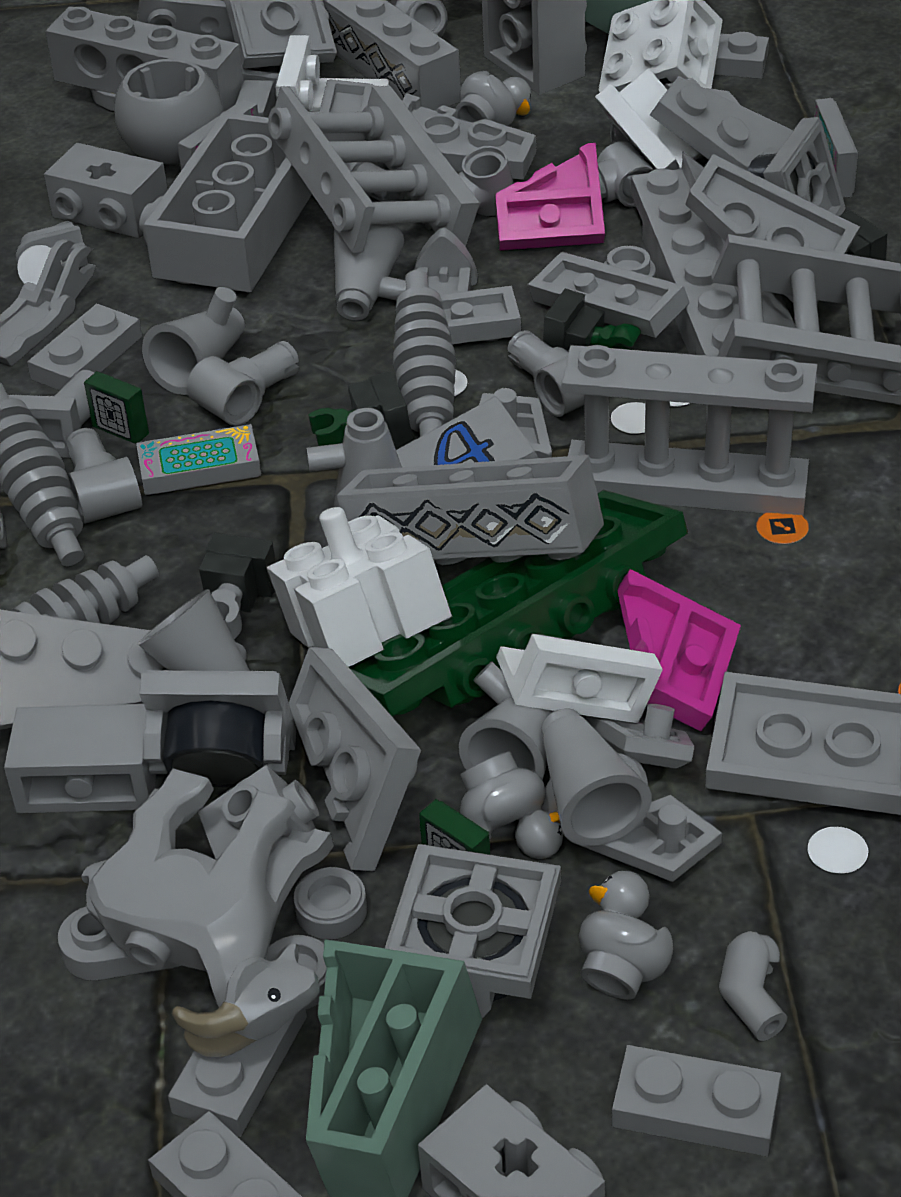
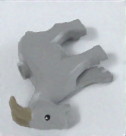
(211, 911)

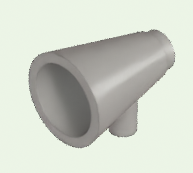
(364, 275)
(178, 345)
(364, 447)
(195, 639)
(504, 728)
(590, 782)

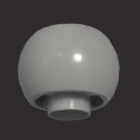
(163, 105)

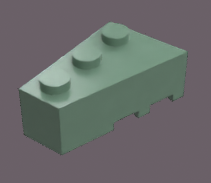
(384, 1063)

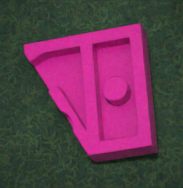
(553, 206)
(688, 642)

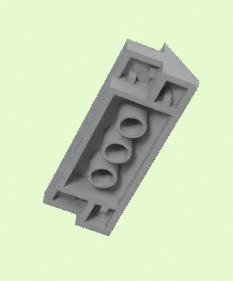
(686, 254)

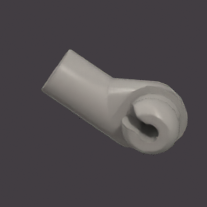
(743, 982)

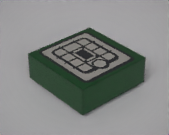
(116, 407)
(450, 829)

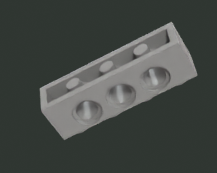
(102, 49)

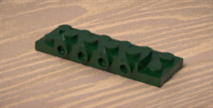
(514, 599)

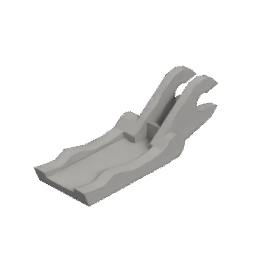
(44, 305)

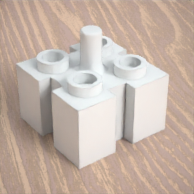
(358, 587)

